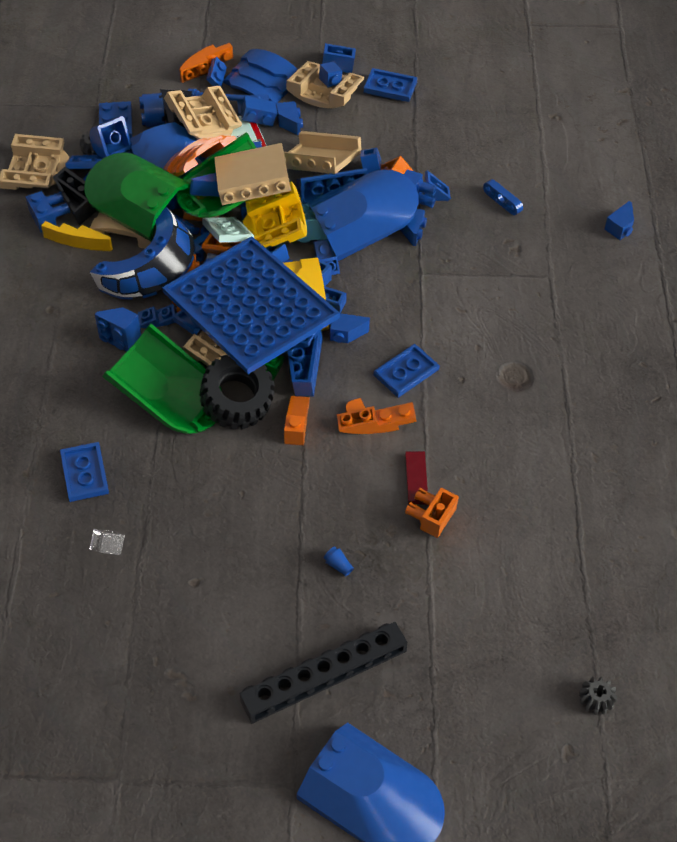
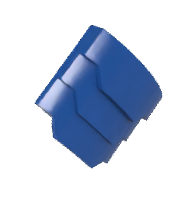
(261, 74)
(162, 143)

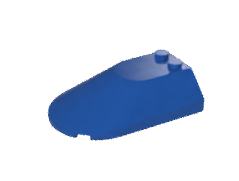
(365, 210)
(372, 791)

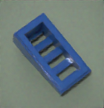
(338, 298)

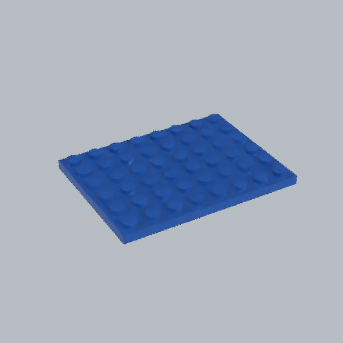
(250, 304)

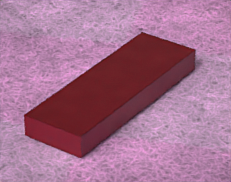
(415, 474)

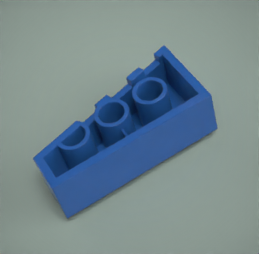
(304, 367)

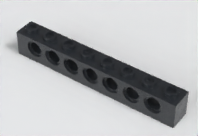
(319, 681)

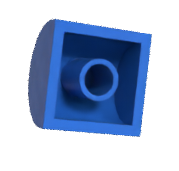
(110, 137)

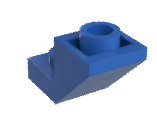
(325, 253)

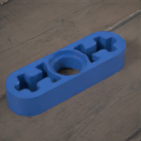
(508, 201)

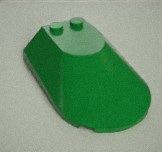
(131, 191)
(211, 205)
(162, 382)

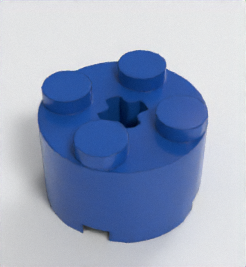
(153, 109)

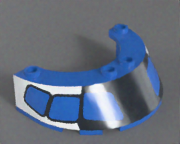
(153, 268)

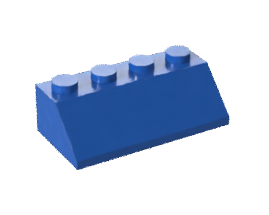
(316, 186)

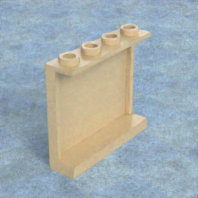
(323, 152)
(252, 174)

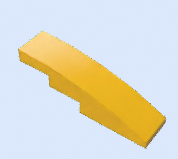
(80, 238)

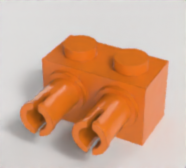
(437, 514)

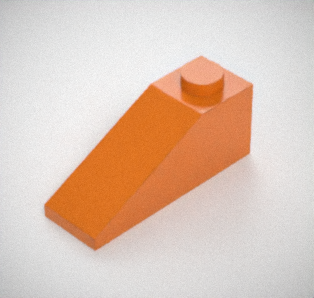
(296, 420)

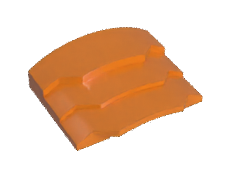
(185, 158)

